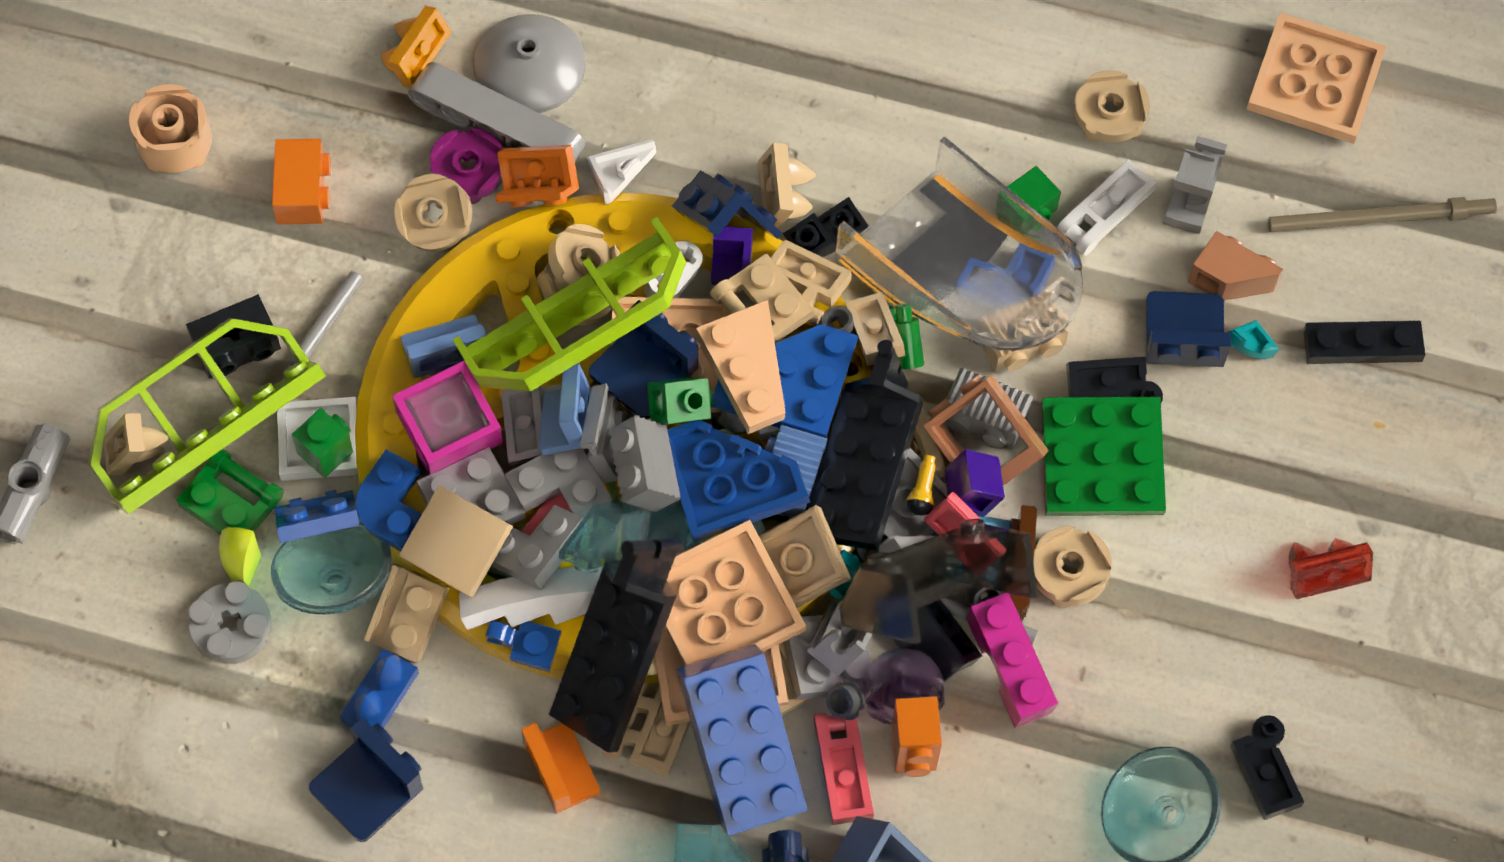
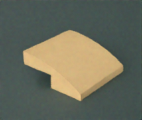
(455, 541)

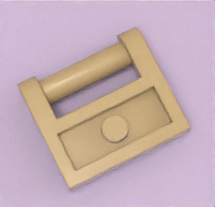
(764, 282)

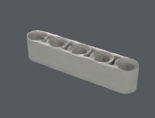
(476, 106)

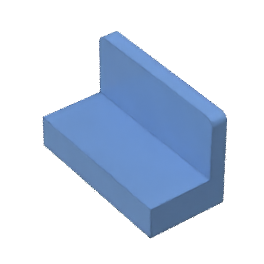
(433, 347)
(565, 413)

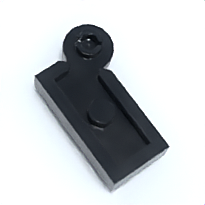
(1111, 378)
(1266, 768)

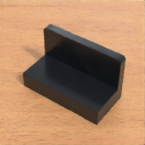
(943, 640)

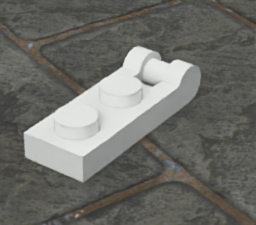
(1107, 206)

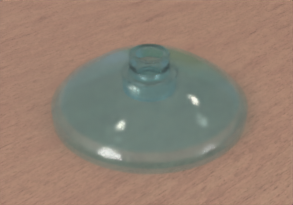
(331, 570)
(1143, 796)

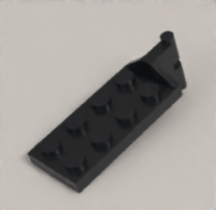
(867, 453)
(617, 642)

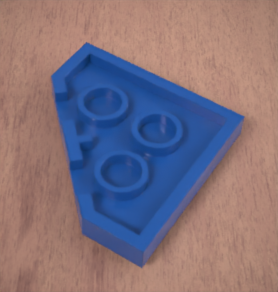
(811, 377)
(730, 479)

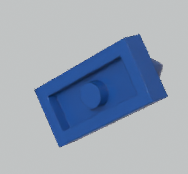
(380, 690)

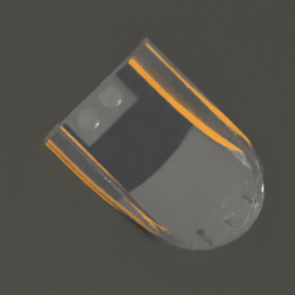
(969, 258)

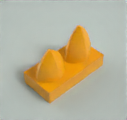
(419, 45)

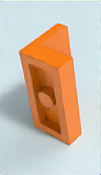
(560, 765)

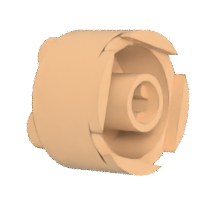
(170, 129)

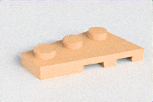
(746, 364)

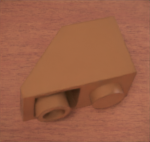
(1233, 270)

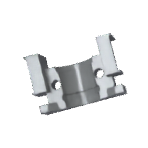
(1195, 185)

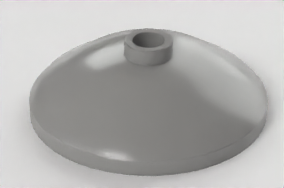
(533, 78)

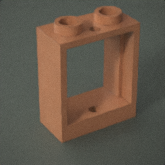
(971, 390)

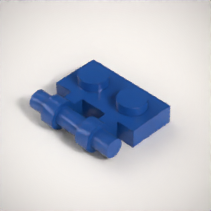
(316, 515)

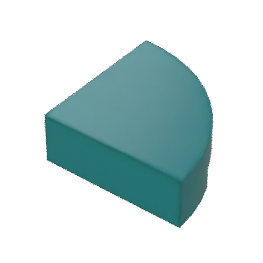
(1253, 341)

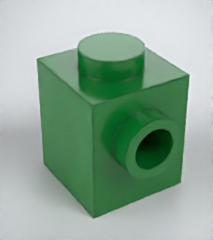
(1037, 192)
(679, 400)
(323, 442)

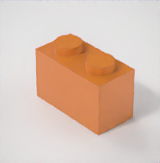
(299, 181)
(916, 735)

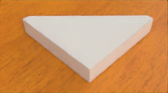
(617, 167)

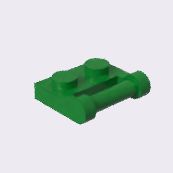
(220, 506)

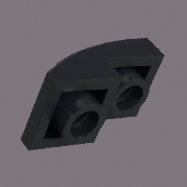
(821, 232)

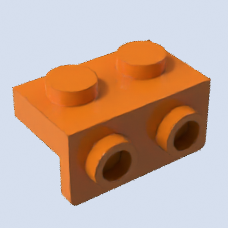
(537, 175)

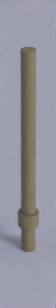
(1454, 209)

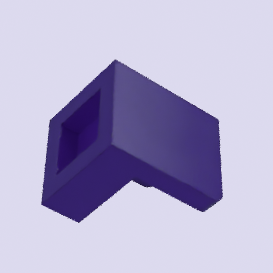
(731, 253)
(976, 481)

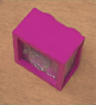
(447, 418)

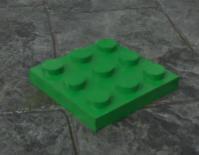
(1103, 456)

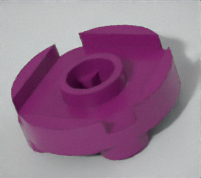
(466, 145)

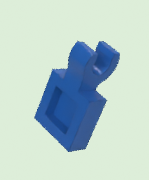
(531, 645)

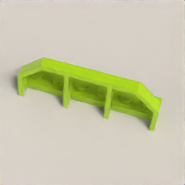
(571, 307)
(202, 443)

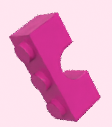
(1020, 673)

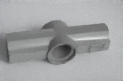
(38, 463)

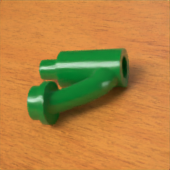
(910, 334)

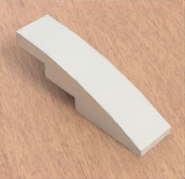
(563, 597)

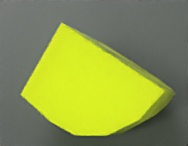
(239, 554)

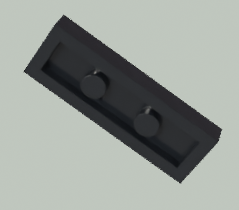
(1364, 342)

